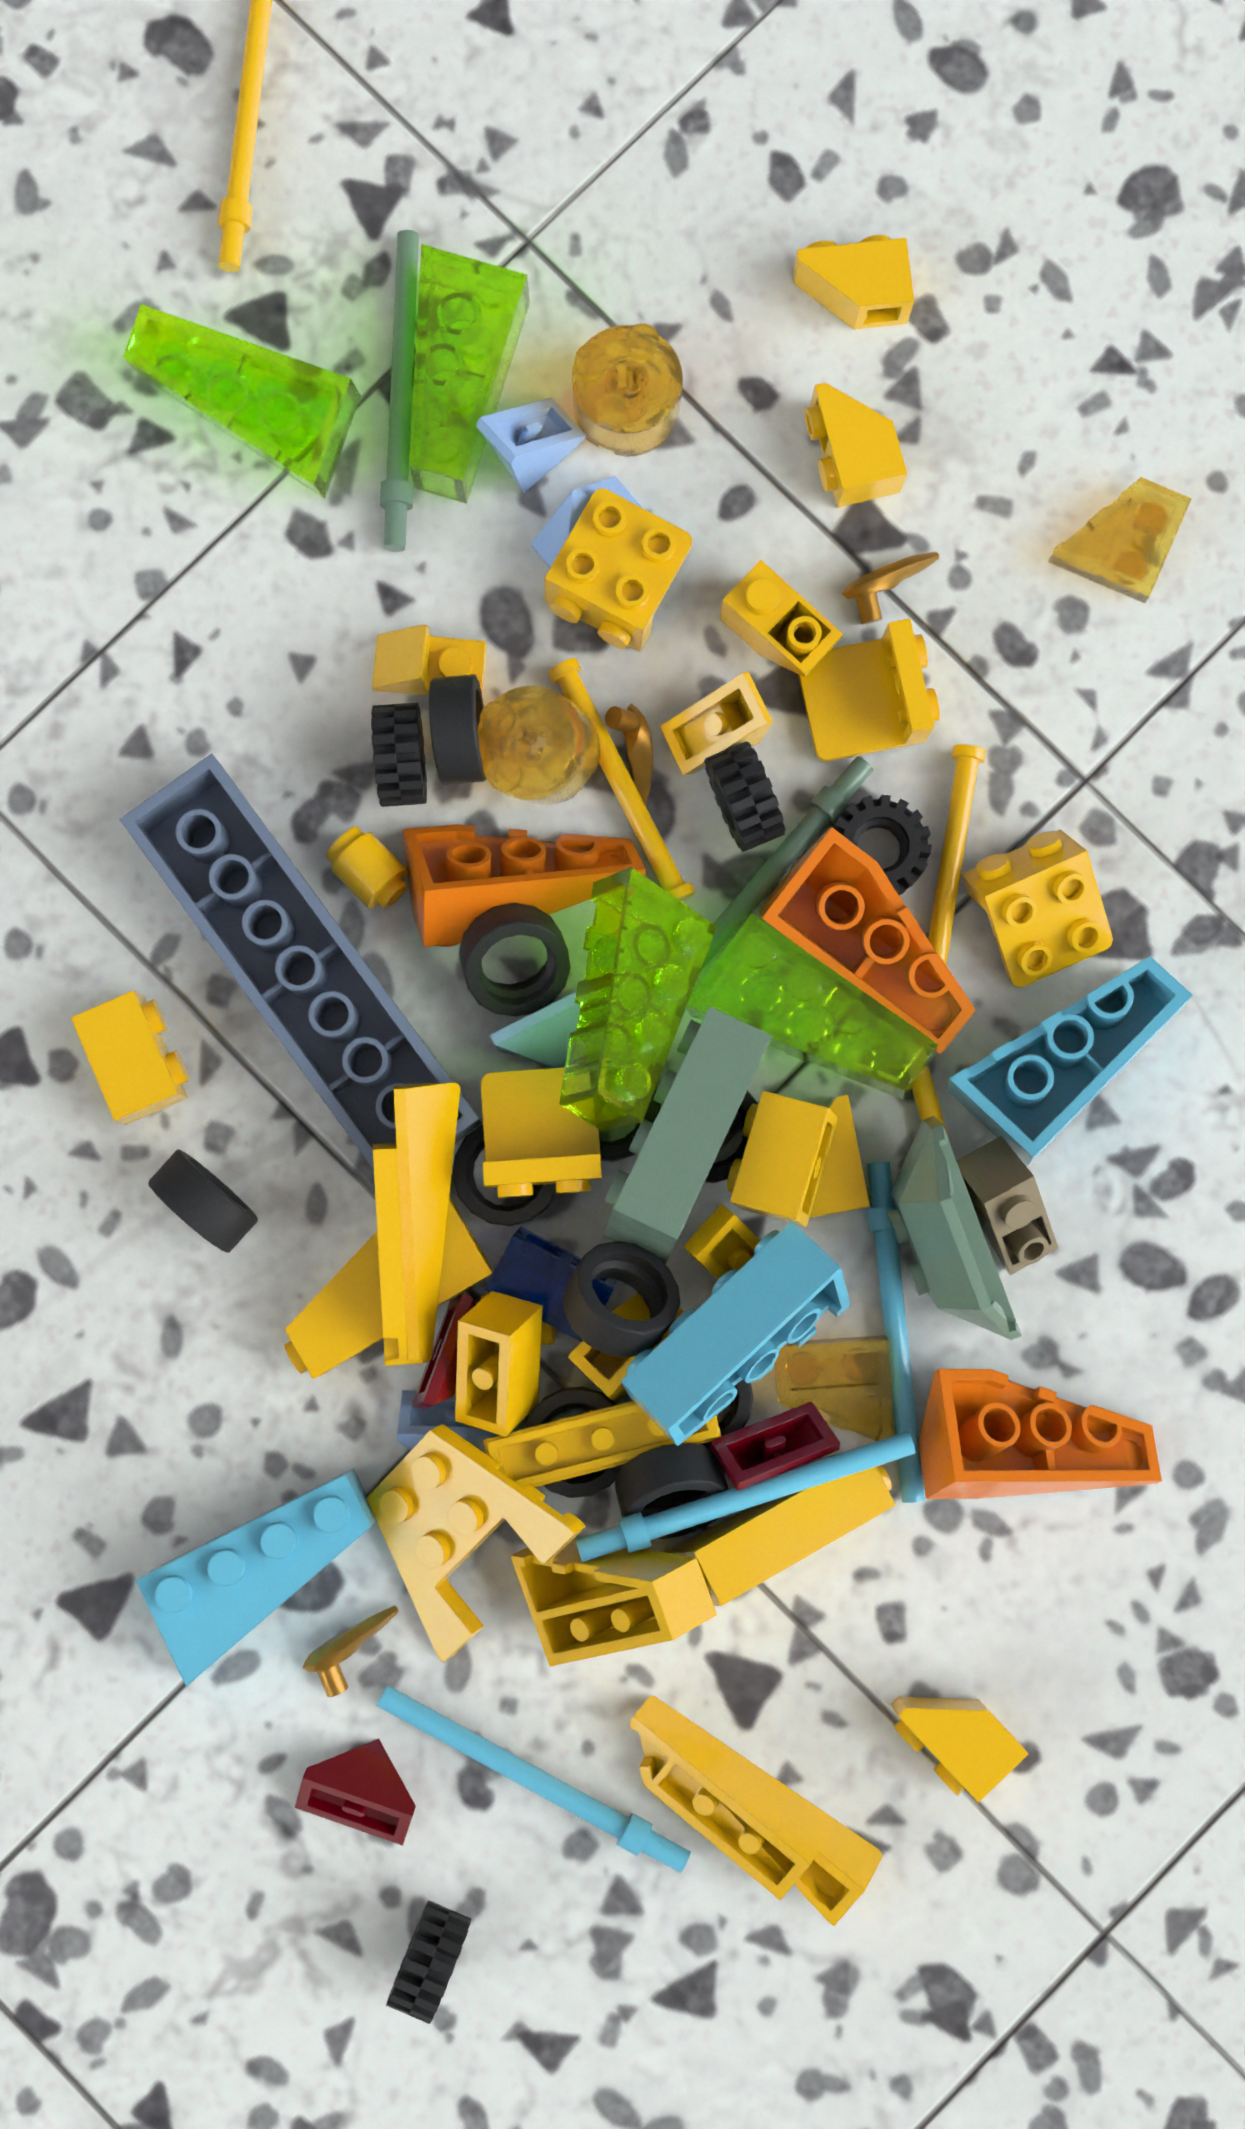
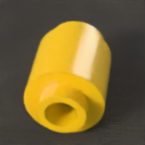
(368, 868)

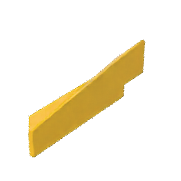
(412, 1216)
(751, 1814)

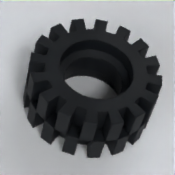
(399, 754)
(745, 796)
(902, 824)
(429, 1962)

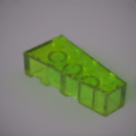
(462, 358)
(259, 397)
(632, 998)
(812, 1011)

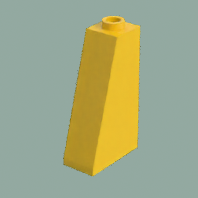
(348, 1313)
(784, 1531)

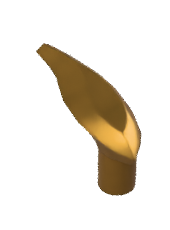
(886, 578)
(637, 743)
(327, 1657)

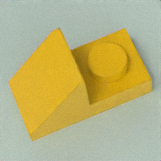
(412, 658)
(717, 723)
(722, 1243)

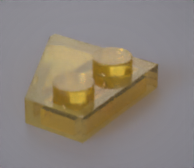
(1126, 540)
(843, 1380)

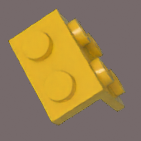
(616, 569)
(870, 696)
(1041, 906)
(533, 1136)

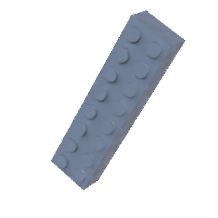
(286, 952)

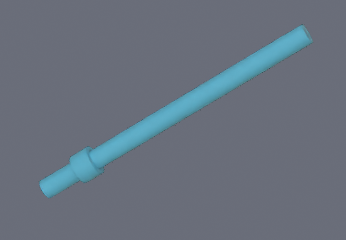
(895, 1326)
(636, 1531)
(632, 1832)

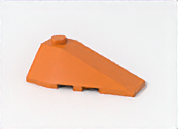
(465, 874)
(856, 924)
(1015, 1440)

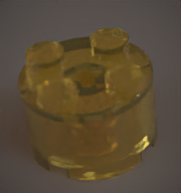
(632, 360)
(512, 726)

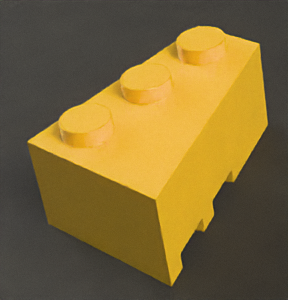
(611, 1600)

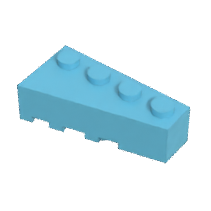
(1056, 1069)
(736, 1332)
(239, 1578)

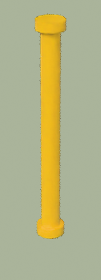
(623, 786)
(946, 893)

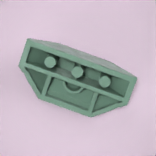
(946, 1235)

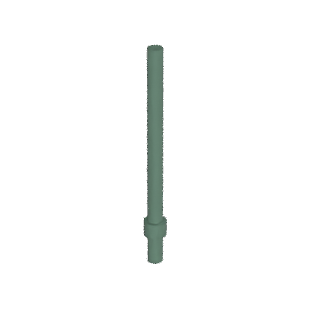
(396, 490)
(826, 808)

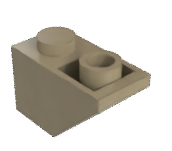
(1007, 1205)

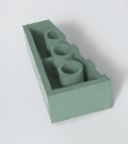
(686, 1134)

